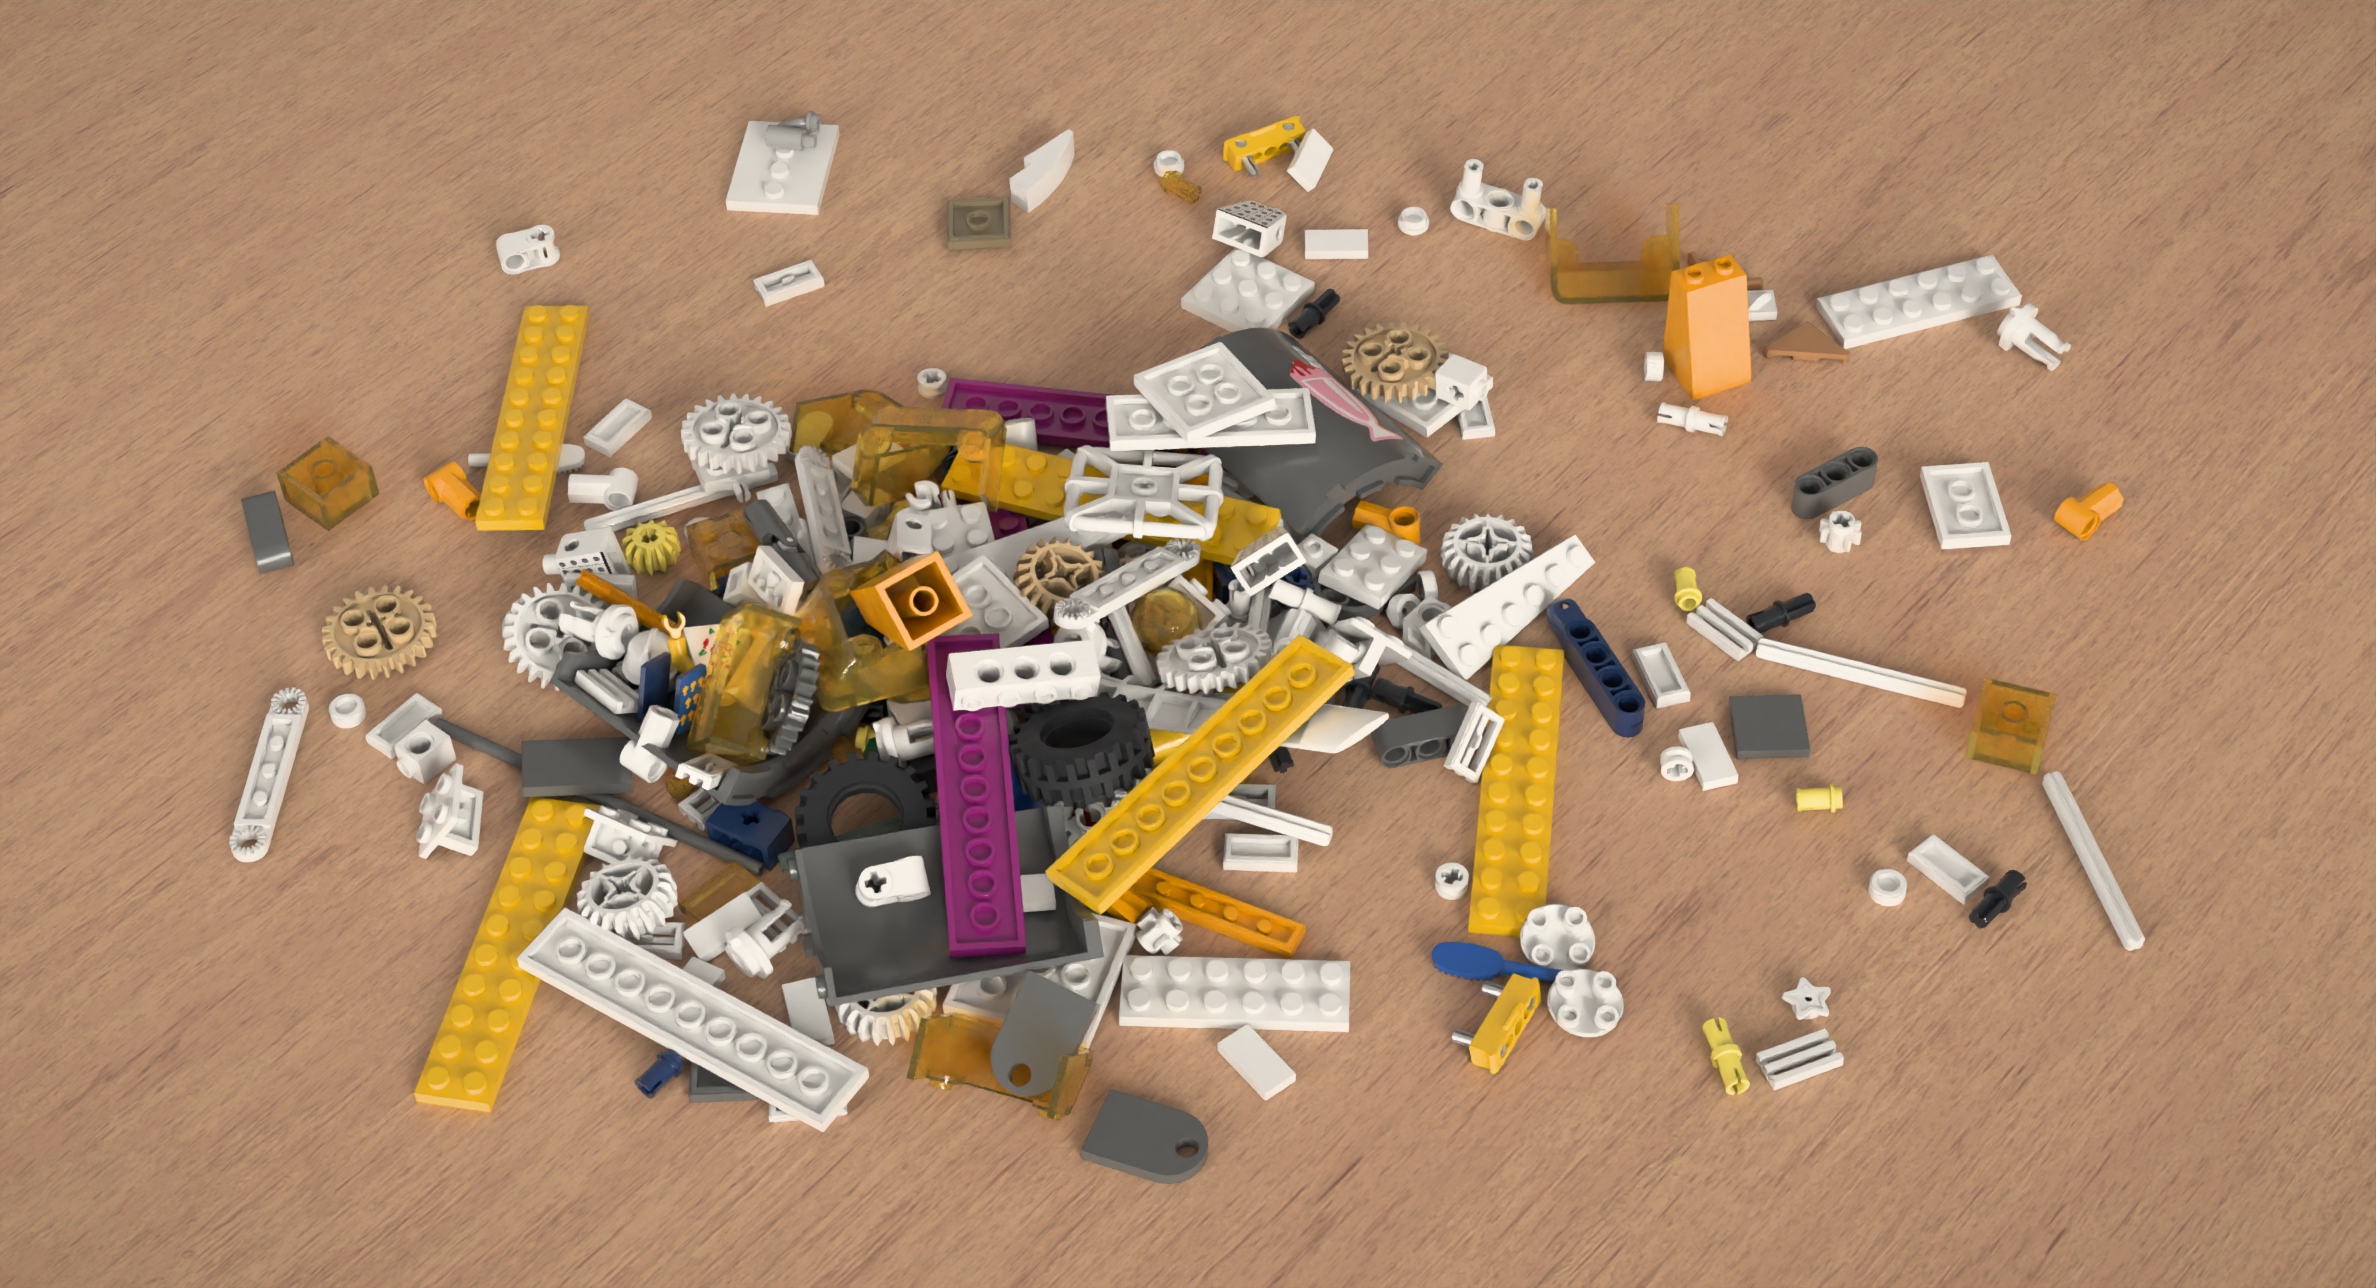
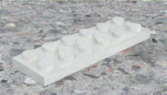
(1918, 301)
(1139, 426)
(1235, 993)

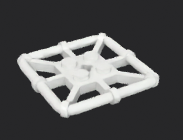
(1143, 491)

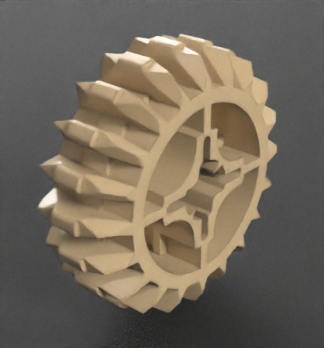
(1063, 571)

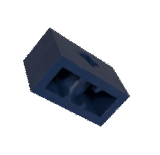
(752, 831)

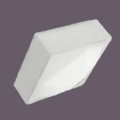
(1761, 305)

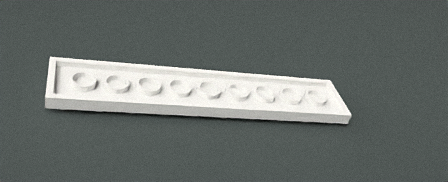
(694, 1019)

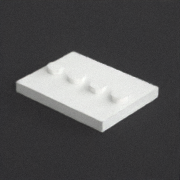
(781, 177)

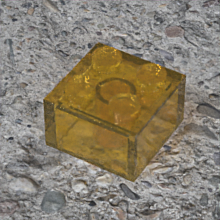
(328, 483)
(721, 545)
(2010, 726)

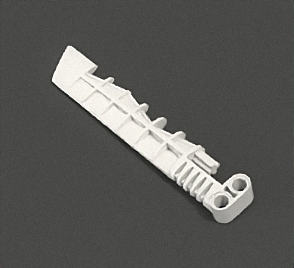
(1327, 730)

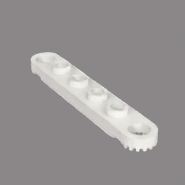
(822, 509)
(1126, 584)
(269, 775)

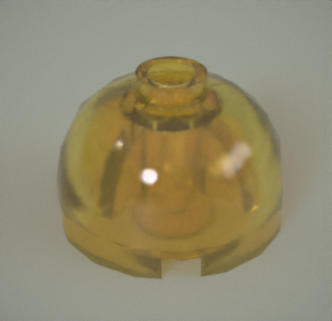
(1164, 617)

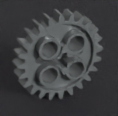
(790, 698)

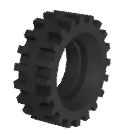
(1081, 749)
(856, 777)

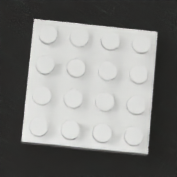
(1093, 979)

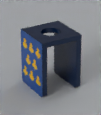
(655, 687)

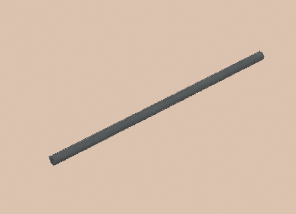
(675, 830)

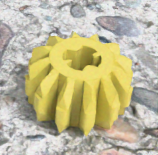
(651, 547)

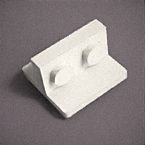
(1372, 645)
(450, 815)
(621, 834)

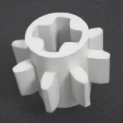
(1840, 531)
(1159, 931)

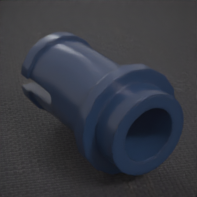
(657, 1075)

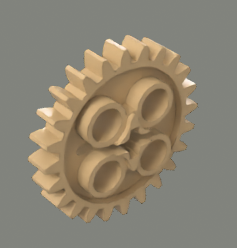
(1394, 361)
(357, 644)

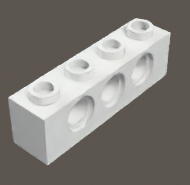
(1037, 663)

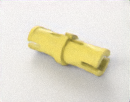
(1725, 1056)

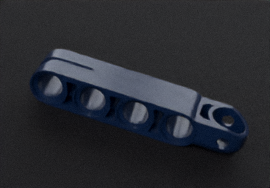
(1597, 668)

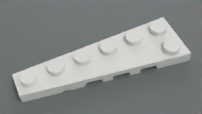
(1007, 550)
(1492, 617)

